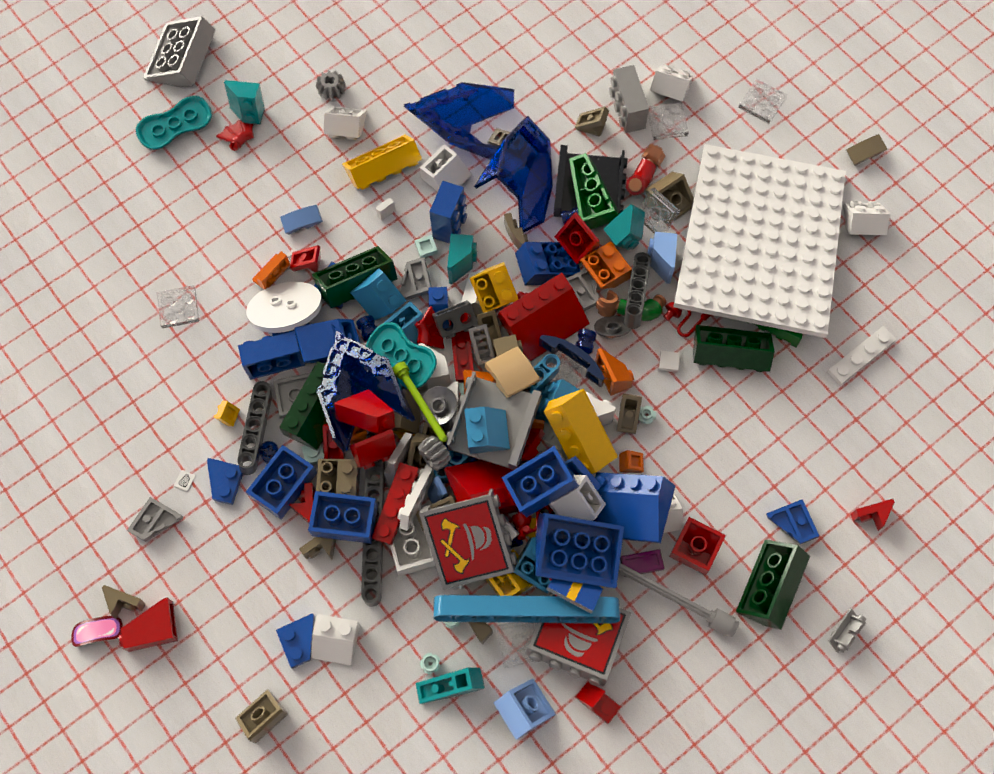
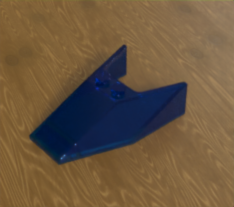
(525, 170)

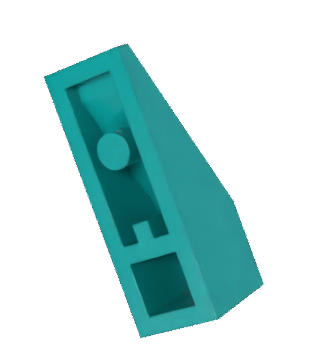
(450, 685)

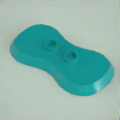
(160, 129)
(392, 343)

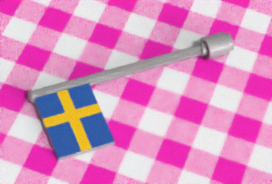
(587, 595)

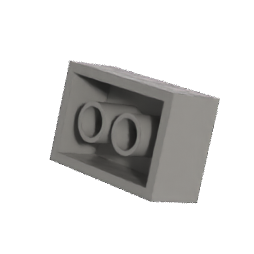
(629, 99)

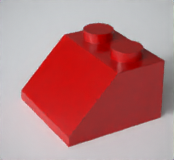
(577, 238)
(373, 449)
(697, 546)

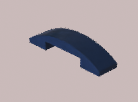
(555, 344)

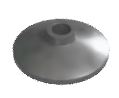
(611, 327)
(441, 395)

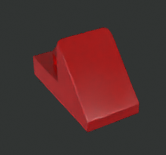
(306, 258)
(533, 441)
(331, 449)
(304, 509)
(878, 512)
(598, 702)

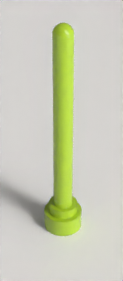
(402, 372)

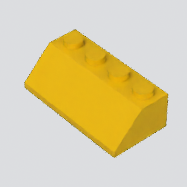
(382, 161)
(580, 430)

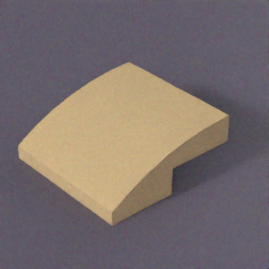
(512, 372)

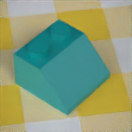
(245, 100)
(627, 228)
(461, 256)

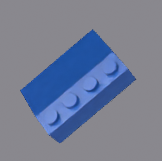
(636, 503)
(578, 550)

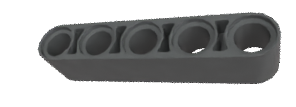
(637, 290)
(254, 436)

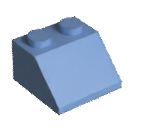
(663, 254)
(524, 708)

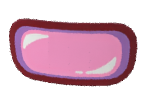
(96, 630)

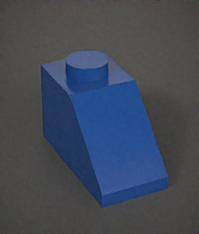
(439, 300)

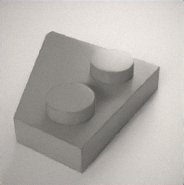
(416, 279)
(584, 288)
(153, 520)

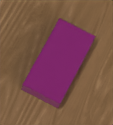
(644, 562)

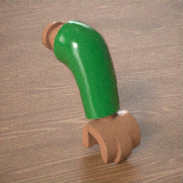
(611, 305)

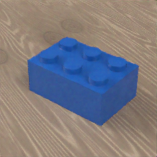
(448, 211)
(271, 355)
(540, 481)
(281, 482)
(343, 517)

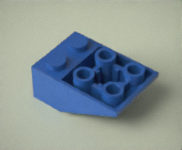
(543, 262)
(318, 338)

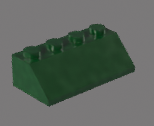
(341, 278)
(733, 348)
(306, 416)
(773, 583)

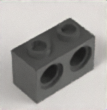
(453, 314)

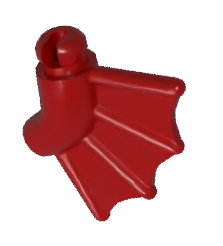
(237, 134)
(428, 332)

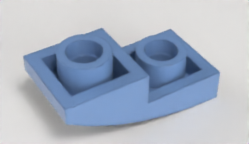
(301, 218)

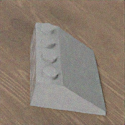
(180, 52)

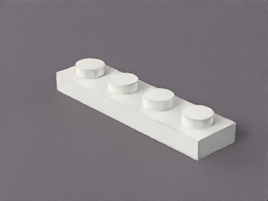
(861, 355)
(415, 499)

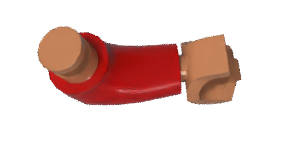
(645, 171)

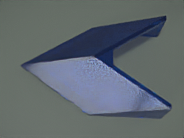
(455, 111)
(352, 370)

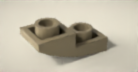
(866, 149)
(515, 233)

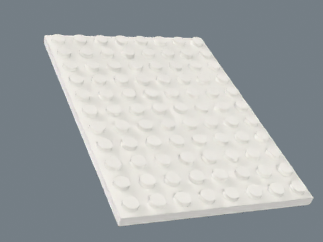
(762, 241)

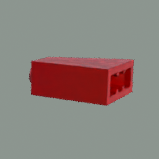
(366, 412)
(150, 628)

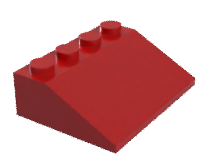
(544, 311)
(476, 480)

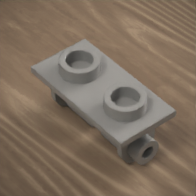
(841, 638)

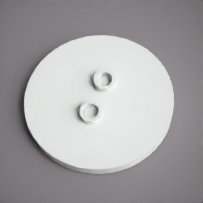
(284, 307)

